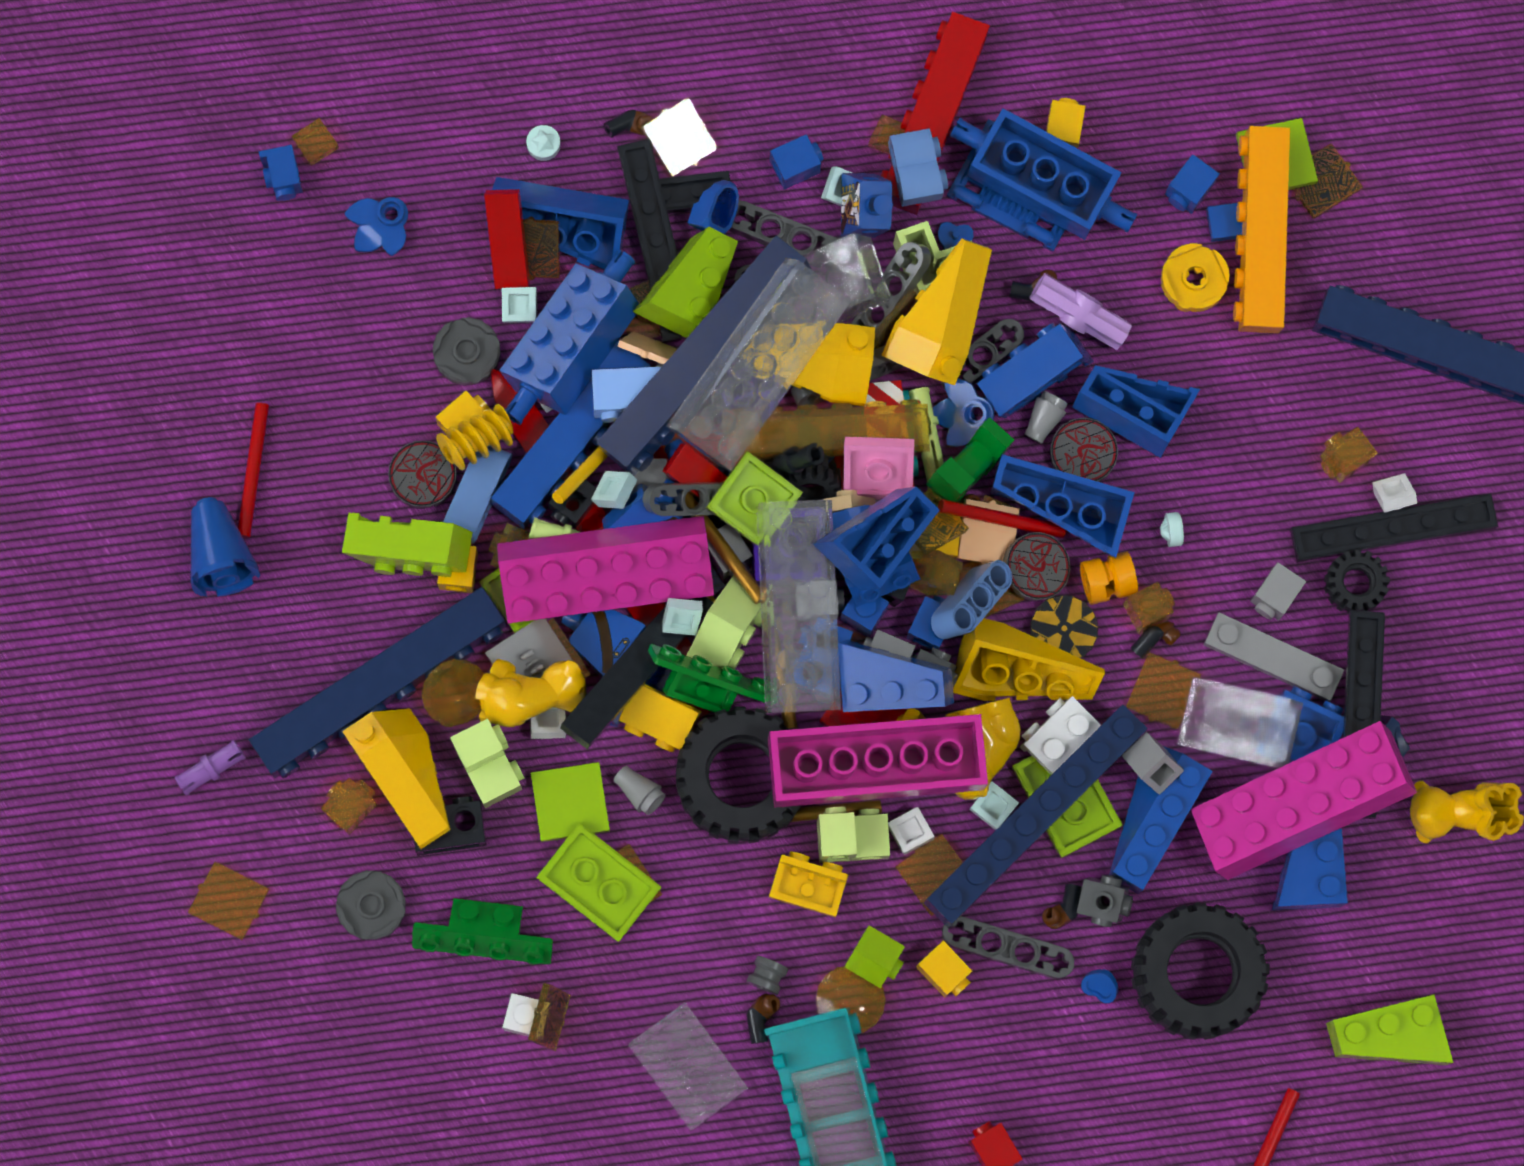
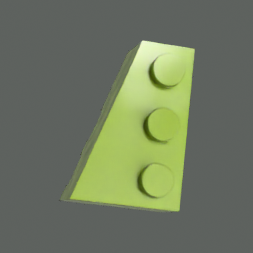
(691, 283)
(407, 546)
(1396, 1032)

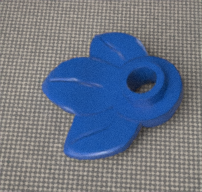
(375, 228)
(958, 412)

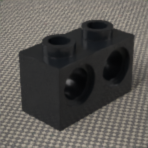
(455, 838)

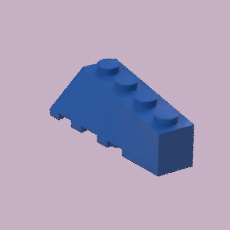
(589, 223)
(1074, 503)
(1154, 821)

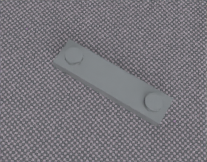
(1273, 657)

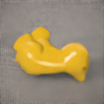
(514, 698)
(1000, 737)
(1487, 809)

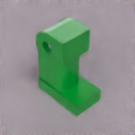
(977, 459)

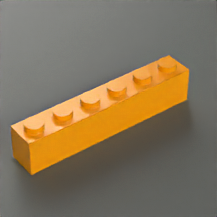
(1263, 229)

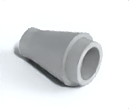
(1045, 416)
(641, 791)

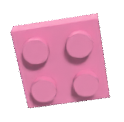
(878, 465)

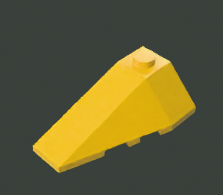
(941, 324)
(841, 365)
(1009, 662)
(402, 765)

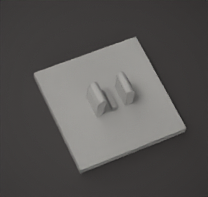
(531, 649)

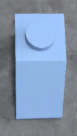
(617, 389)

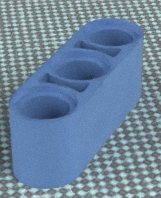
(475, 491)
(972, 599)

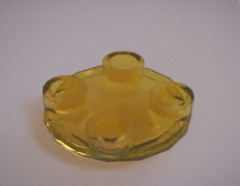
(451, 692)
(846, 989)

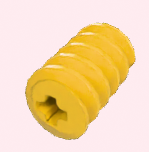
(476, 436)

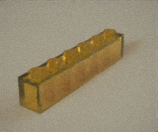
(832, 425)

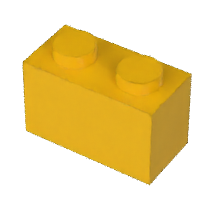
(659, 717)

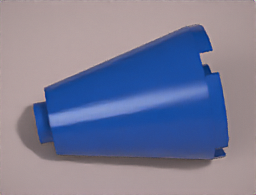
(218, 551)

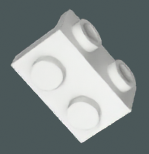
(1060, 734)

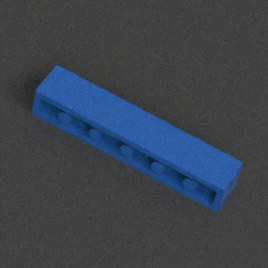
(557, 451)

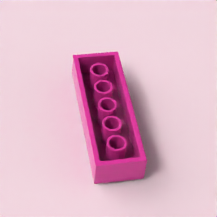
(605, 569)
(877, 760)
(1303, 800)

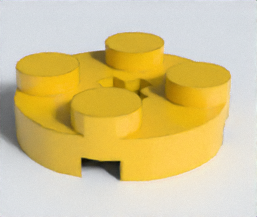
(1201, 260)

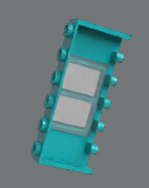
(829, 1091)

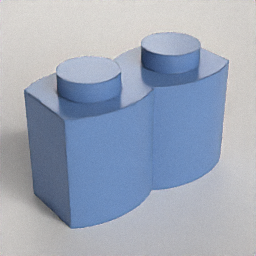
(916, 167)

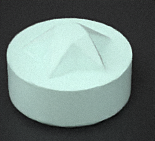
(543, 142)
(1172, 529)

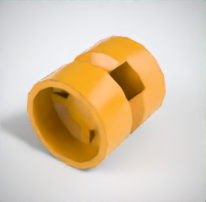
(1108, 578)

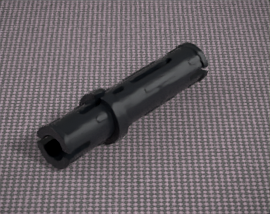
(795, 459)

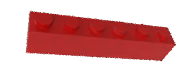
(944, 86)

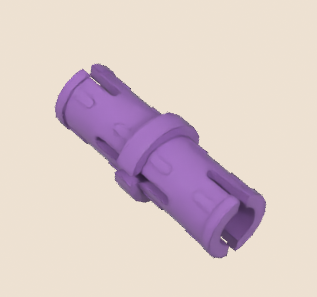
(210, 767)

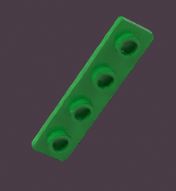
(701, 683)
(483, 931)

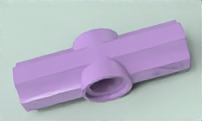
(1080, 311)

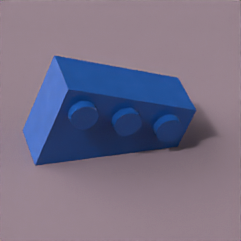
(1033, 369)
(879, 537)

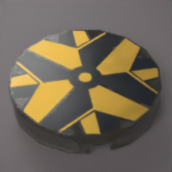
(1066, 624)

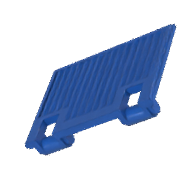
(1002, 209)

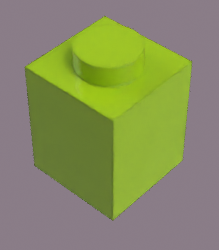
(876, 957)

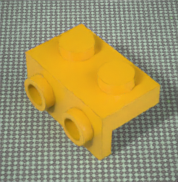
(809, 884)

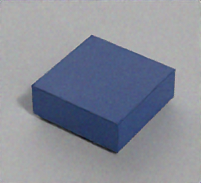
(1223, 222)

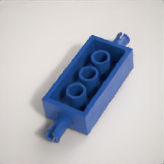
(1043, 174)
(570, 338)

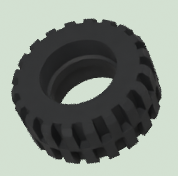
(693, 782)
(1241, 948)

